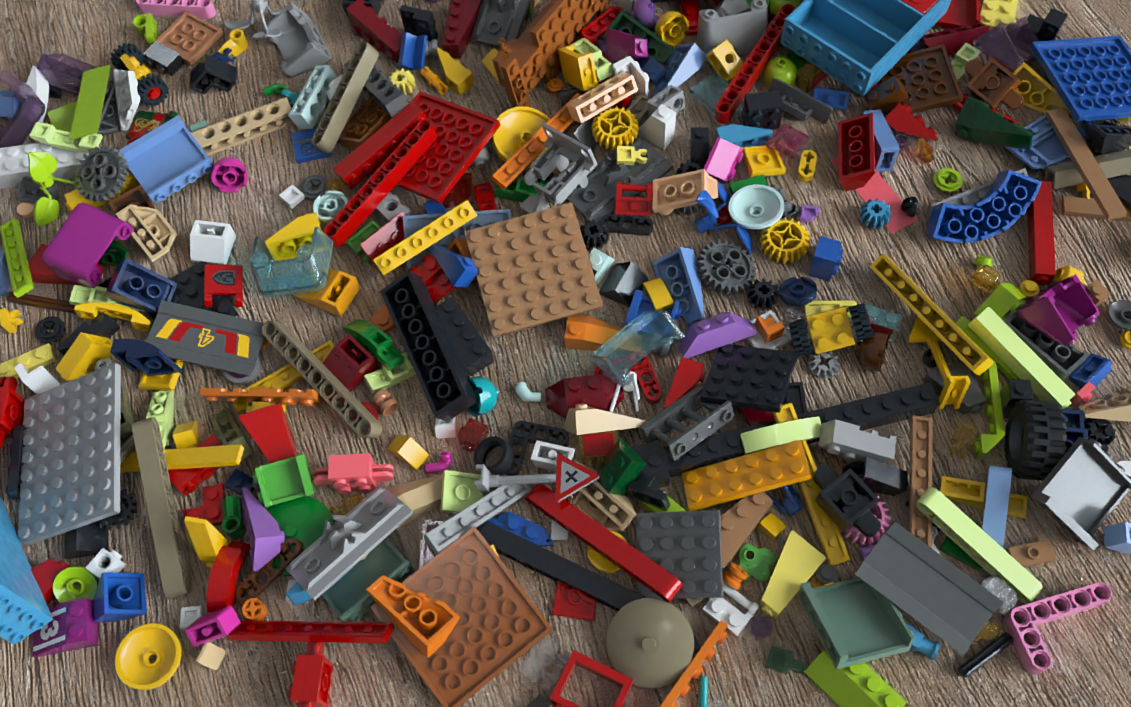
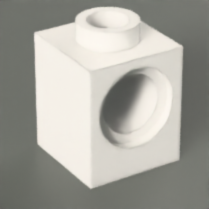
(97, 565)

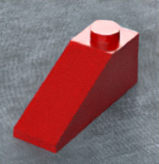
(686, 378)

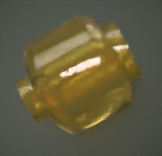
(986, 278)

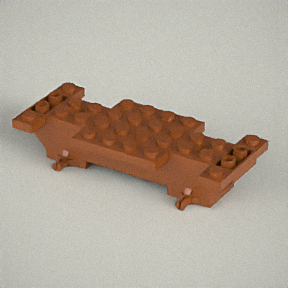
(535, 53)

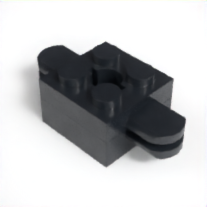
(853, 495)

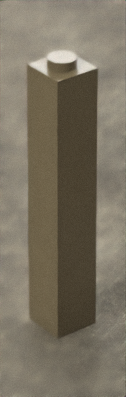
(1067, 175)

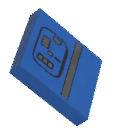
(304, 149)

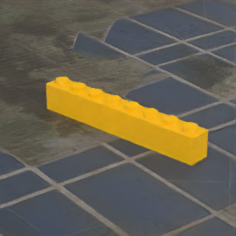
(932, 315)

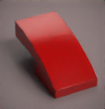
(484, 197)

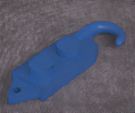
(523, 528)

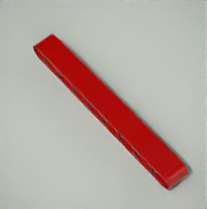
(752, 67)
(380, 183)
(605, 542)

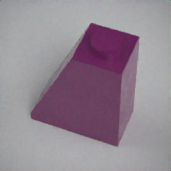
(622, 44)

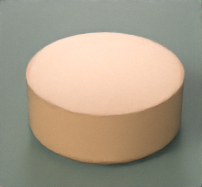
(26, 210)

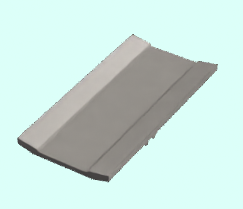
(348, 541)

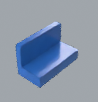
(412, 51)
(833, 97)

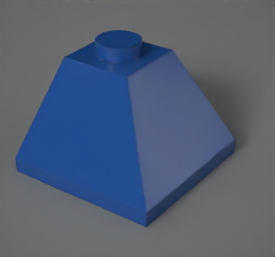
(119, 597)

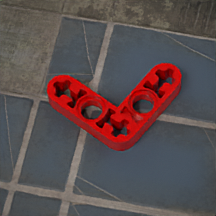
(644, 368)

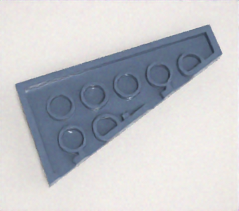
(415, 222)

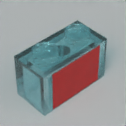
(884, 320)

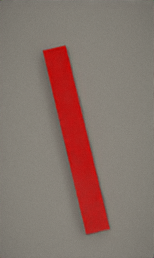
(312, 631)

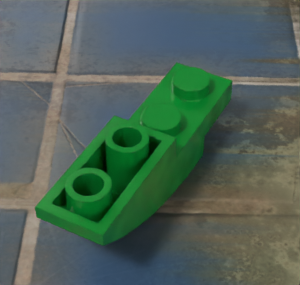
(376, 342)

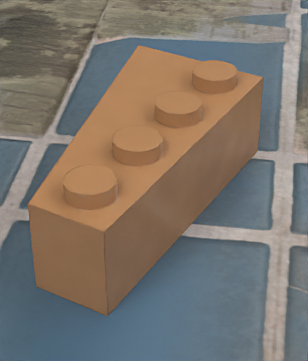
(740, 522)

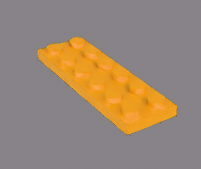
(746, 475)

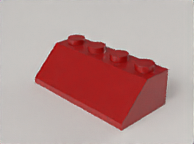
(856, 151)

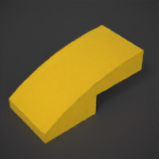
(658, 294)

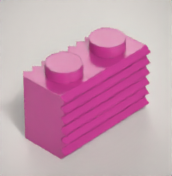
(212, 626)

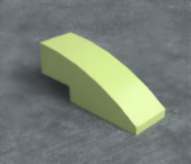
(602, 65)

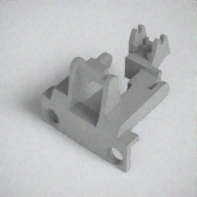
(558, 151)

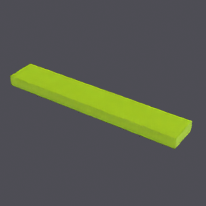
(16, 258)

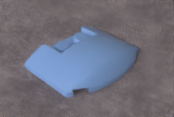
(1045, 146)

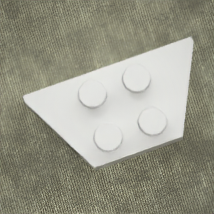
(126, 96)

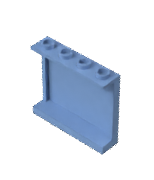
(166, 159)

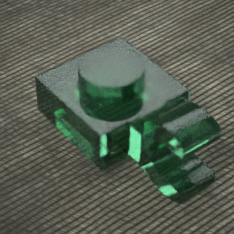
(780, 661)

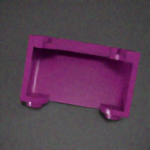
(82, 244)
(1060, 310)

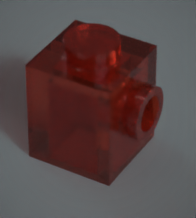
(472, 434)

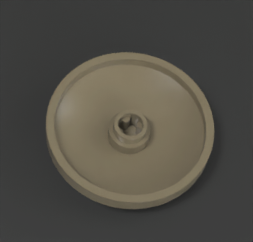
(650, 642)

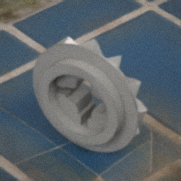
(821, 370)

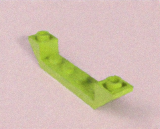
(993, 411)

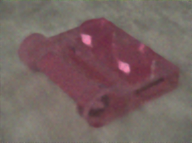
(792, 144)

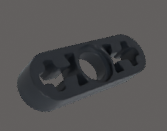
(641, 221)

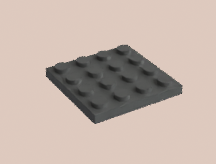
(687, 547)

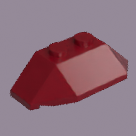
(955, 38)
(592, 390)

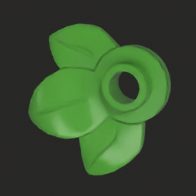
(759, 564)

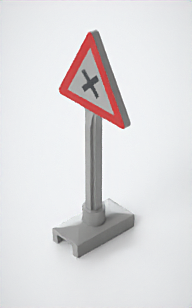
(568, 478)

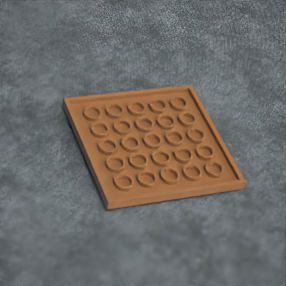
(533, 269)

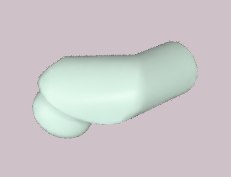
(525, 394)

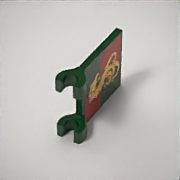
(148, 121)

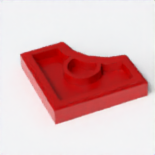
(573, 603)

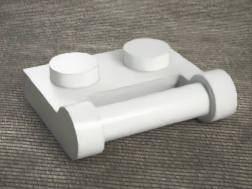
(722, 610)

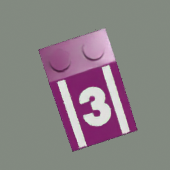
(69, 630)

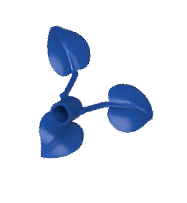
(709, 220)

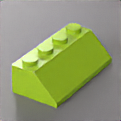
(852, 685)

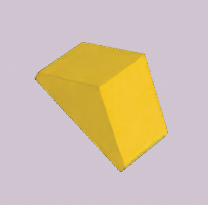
(187, 435)
(408, 451)

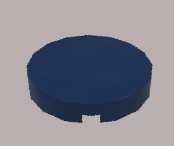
(798, 291)

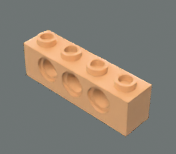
(602, 97)

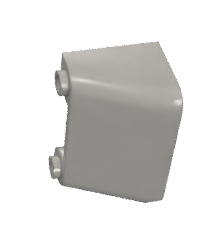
(740, 29)
(298, 42)

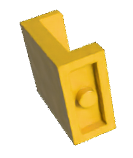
(578, 69)

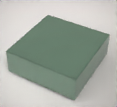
(199, 125)

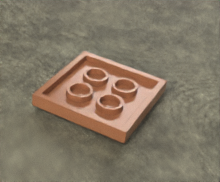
(190, 37)

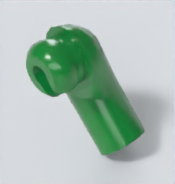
(276, 88)

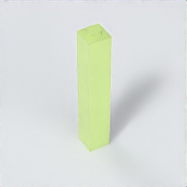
(1020, 358)

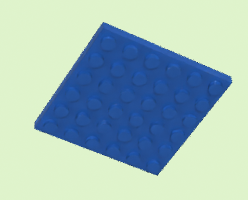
(1089, 75)

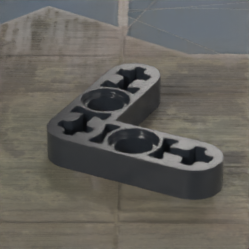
(524, 438)

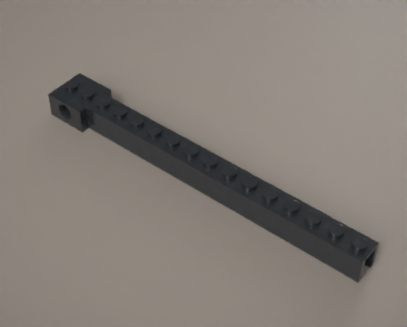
(866, 413)

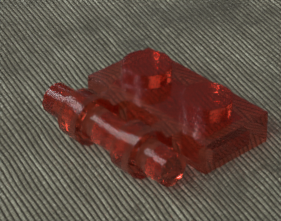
(462, 191)

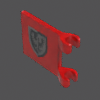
(223, 281)

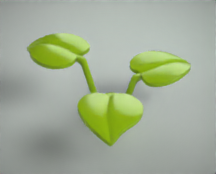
(40, 170)

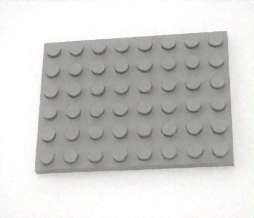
(71, 456)

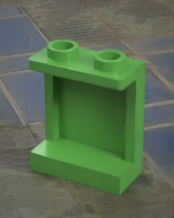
(284, 480)

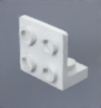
(632, 67)

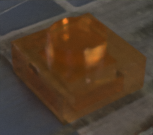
(924, 150)

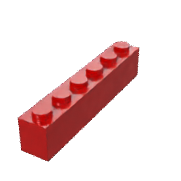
(378, 146)

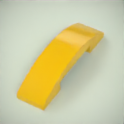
(94, 309)

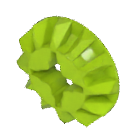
(955, 180)

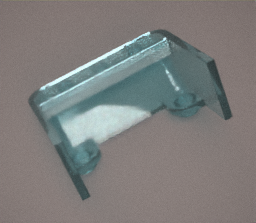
(296, 275)
(634, 342)

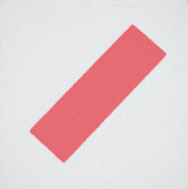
(878, 188)

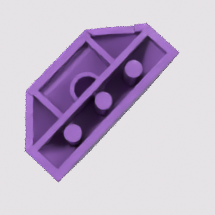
(714, 333)

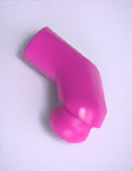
(442, 464)

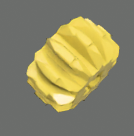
(404, 80)

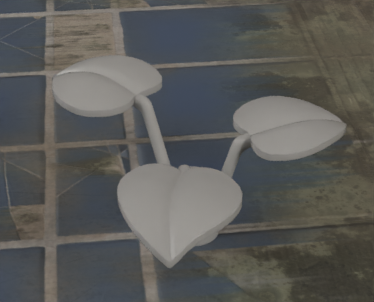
(258, 6)

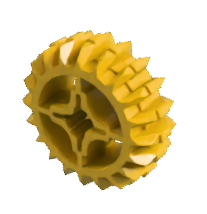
(615, 128)
(793, 247)

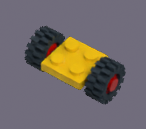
(150, 87)
(830, 329)

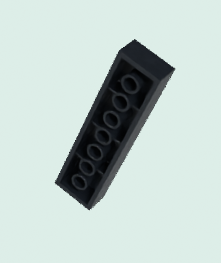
(428, 346)

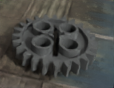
(101, 173)
(726, 267)

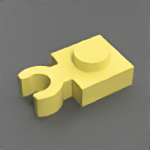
(628, 155)

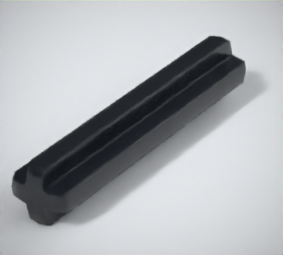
(985, 655)

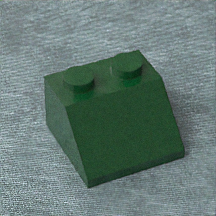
(619, 468)

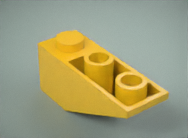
(457, 76)

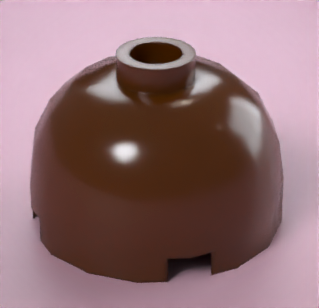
(872, 350)

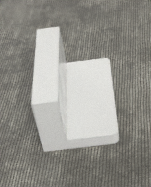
(37, 380)

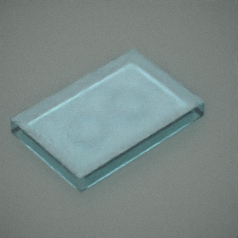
(710, 91)

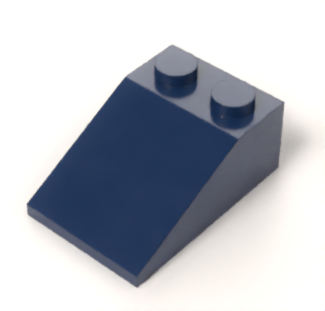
(139, 287)

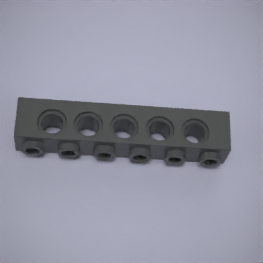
(384, 92)

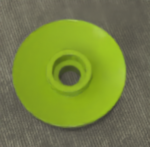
(64, 584)

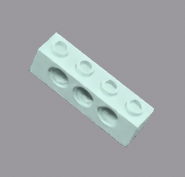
(312, 98)

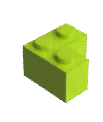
(1004, 300)

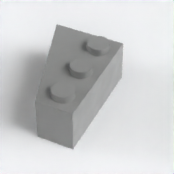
(853, 444)

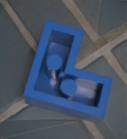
(826, 259)

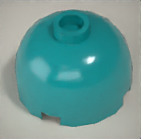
(486, 395)

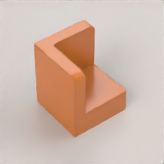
(769, 329)

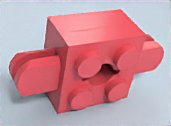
(353, 473)

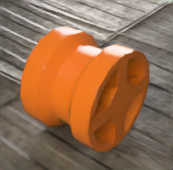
(735, 576)
(251, 606)

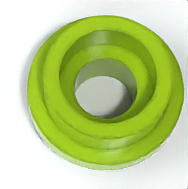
(983, 260)

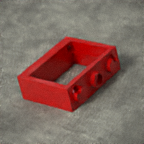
(596, 668)

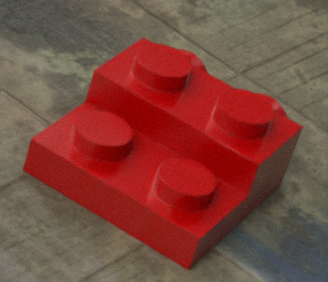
(433, 277)

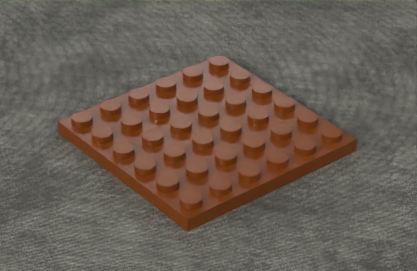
(494, 623)

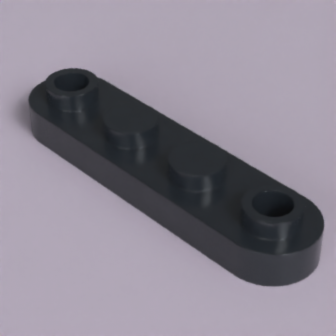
(14, 469)

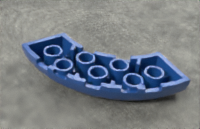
(988, 216)

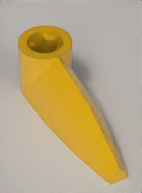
(237, 43)

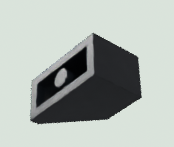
(699, 145)

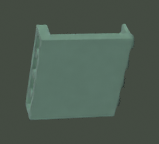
(350, 596)
(855, 622)

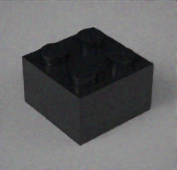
(763, 110)

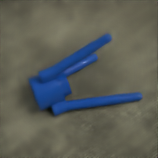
(791, 503)

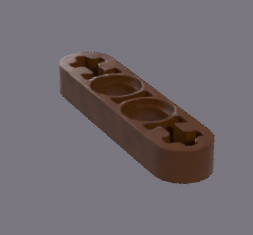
(270, 571)

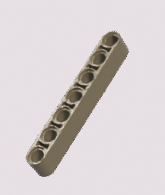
(345, 97)

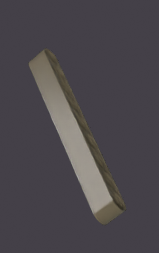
(313, 370)
(161, 508)

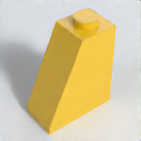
(83, 356)

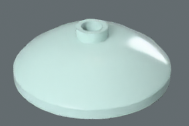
(756, 206)

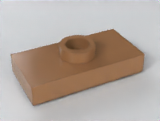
(1033, 553)

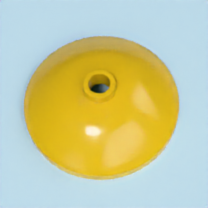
(137, 650)

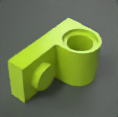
(146, 27)

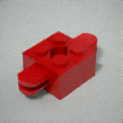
(10, 407)
(311, 677)

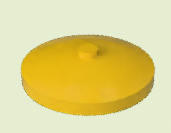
(516, 129)

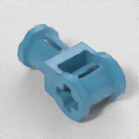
(923, 644)

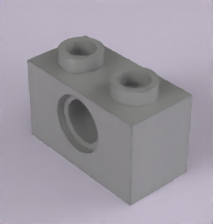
(390, 203)

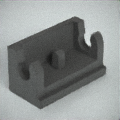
(31, 192)

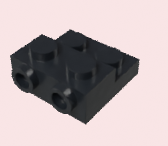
(418, 22)

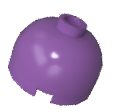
(645, 13)

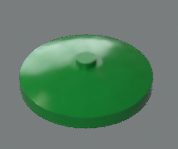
(300, 520)

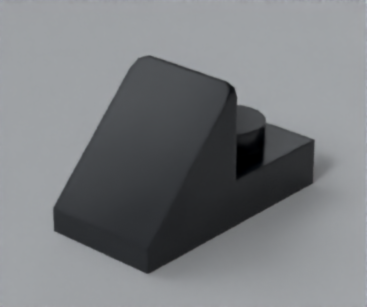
(648, 492)

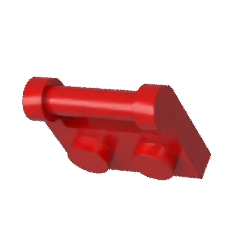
(633, 205)

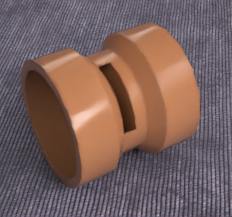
(385, 402)

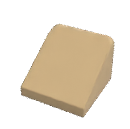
(211, 656)

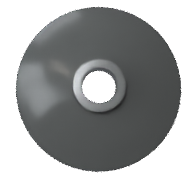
(1120, 314)

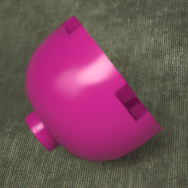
(229, 174)

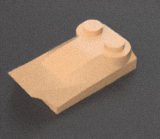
(681, 190)

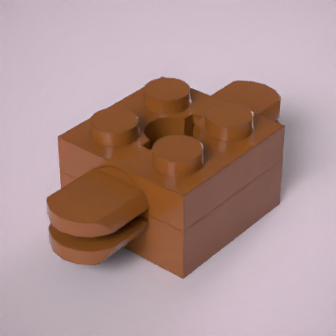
(994, 84)

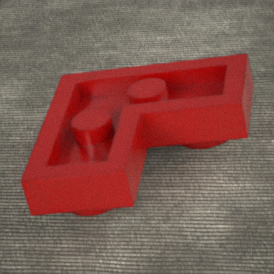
(212, 505)

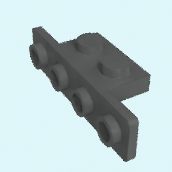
(801, 104)

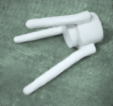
(631, 385)

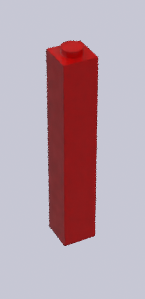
(1041, 236)

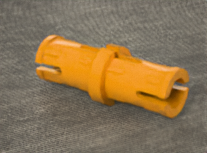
(434, 80)

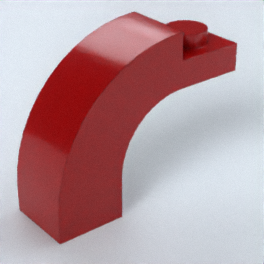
(223, 575)

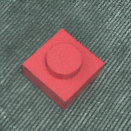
(1083, 394)

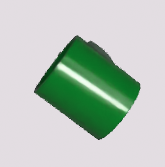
(233, 516)

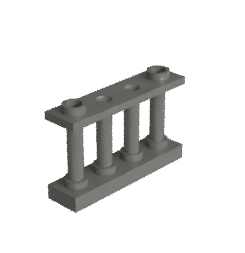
(676, 413)

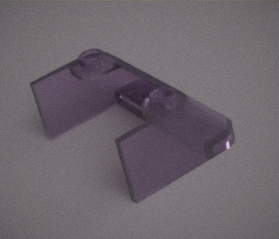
(25, 117)

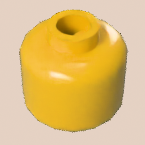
(1067, 271)

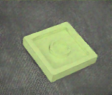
(459, 491)

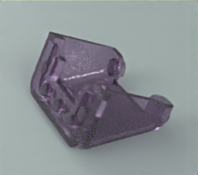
(1008, 44)

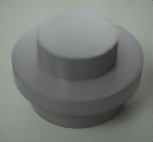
(826, 574)

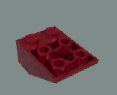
(350, 362)

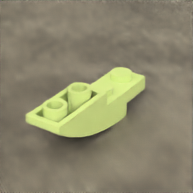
(163, 410)

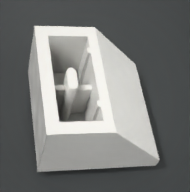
(211, 242)

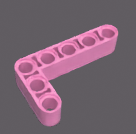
(175, 8)
(1049, 613)

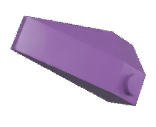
(261, 531)

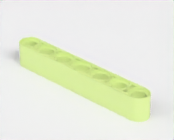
(978, 544)

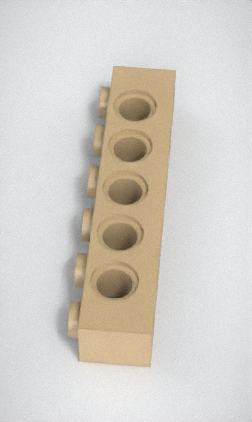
(244, 127)

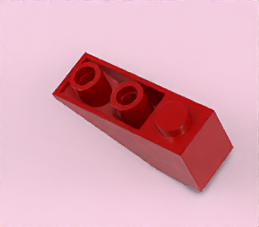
(906, 122)

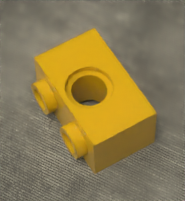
(717, 60)

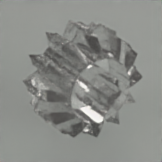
(1002, 591)

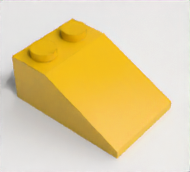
(289, 239)

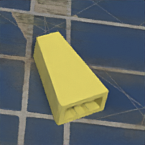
(795, 566)

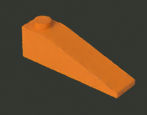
(587, 332)
(417, 616)

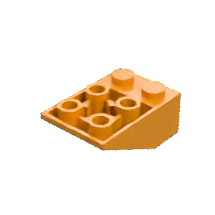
(335, 295)

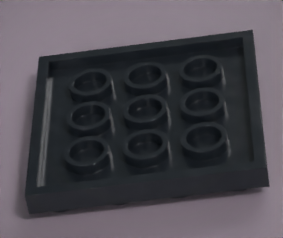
(191, 292)
(749, 377)

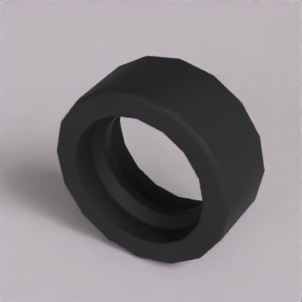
(486, 446)

